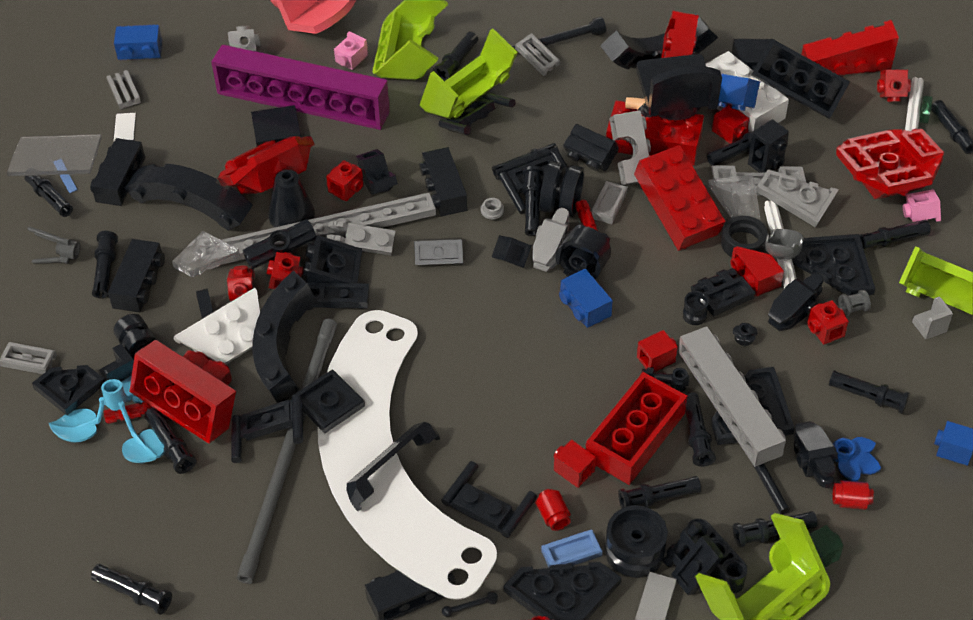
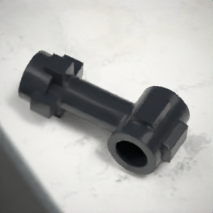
(678, 379)

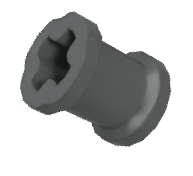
(854, 302)

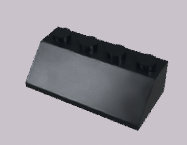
(800, 78)

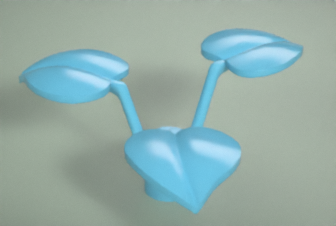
(81, 423)

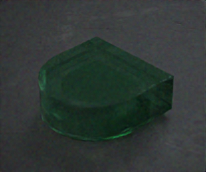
(925, 109)

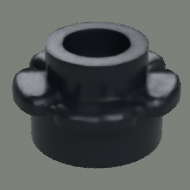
(745, 338)

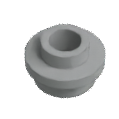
(492, 208)

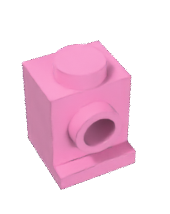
(351, 51)
(922, 206)

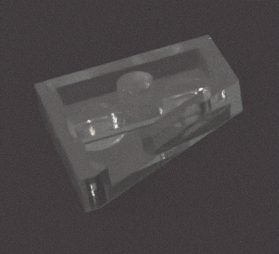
(736, 195)
(203, 254)

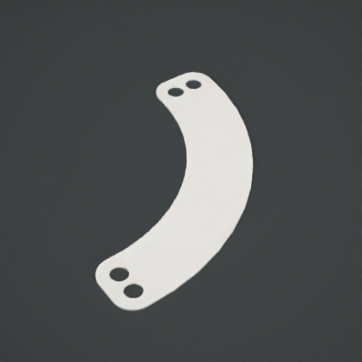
(396, 516)

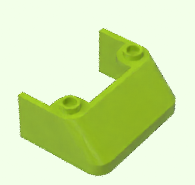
(400, 40)
(463, 88)
(938, 279)
(785, 592)

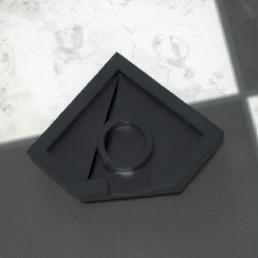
(68, 387)

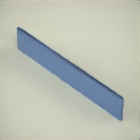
(68, 183)

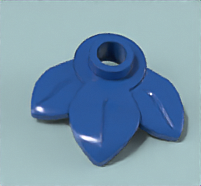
(857, 457)

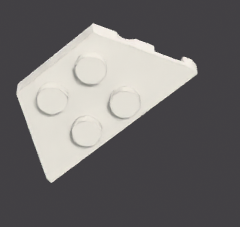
(226, 331)

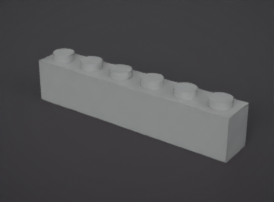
(732, 396)

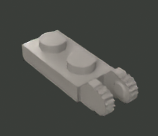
(365, 237)

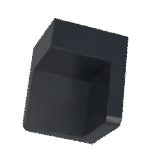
(511, 251)
(119, 369)

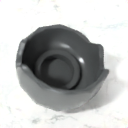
(784, 244)

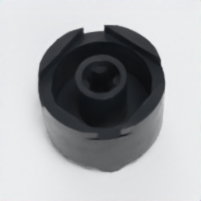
(584, 250)

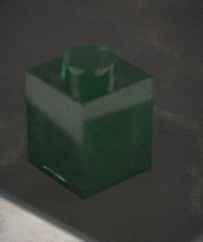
(827, 545)

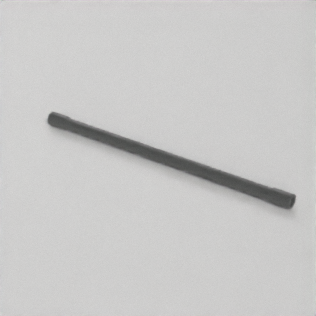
(251, 558)

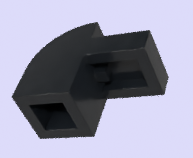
(376, 172)

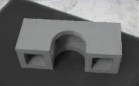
(631, 128)

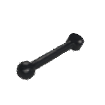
(491, 598)

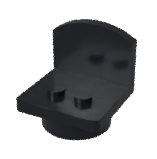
(678, 86)

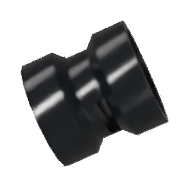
(695, 308)

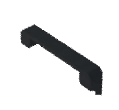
(359, 486)

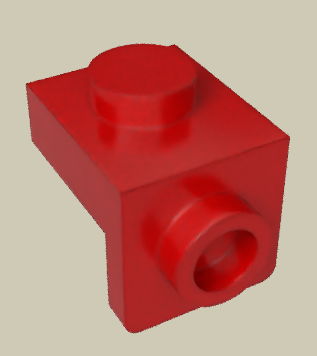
(240, 281)

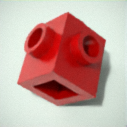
(900, 81)
(345, 180)
(281, 267)
(827, 322)

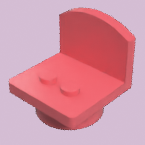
(312, 15)

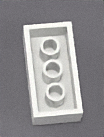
(769, 102)

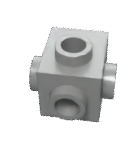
(242, 32)

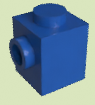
(955, 443)

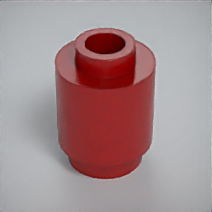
(852, 495)
(553, 509)

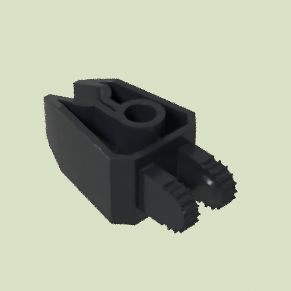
(795, 302)
(815, 453)

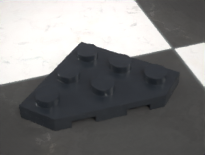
(839, 261)
(770, 396)
(563, 589)

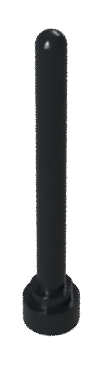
(596, 26)

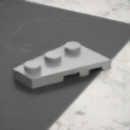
(797, 197)

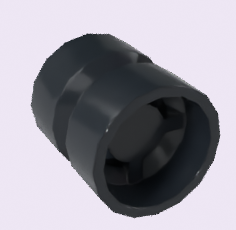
(133, 333)

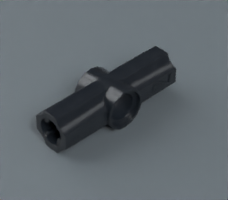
(293, 237)

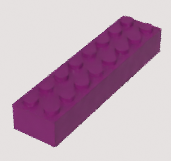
(308, 86)

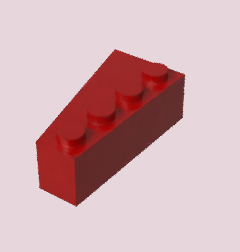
(680, 35)
(856, 52)

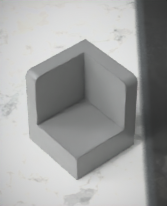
(935, 320)

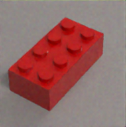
(664, 133)
(679, 197)
(182, 391)
(636, 427)

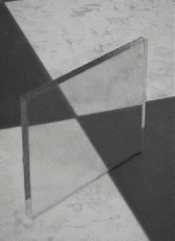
(54, 155)

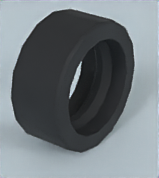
(743, 224)

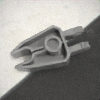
(549, 238)

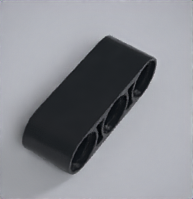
(731, 562)

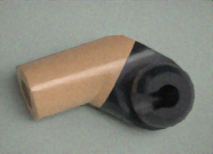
(637, 103)

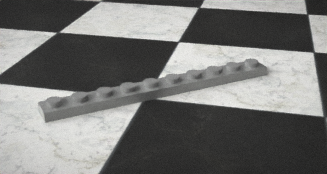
(375, 216)

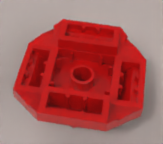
(892, 161)
(258, 167)

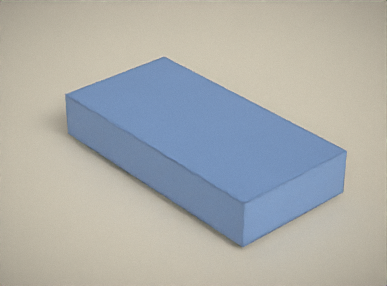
(572, 549)

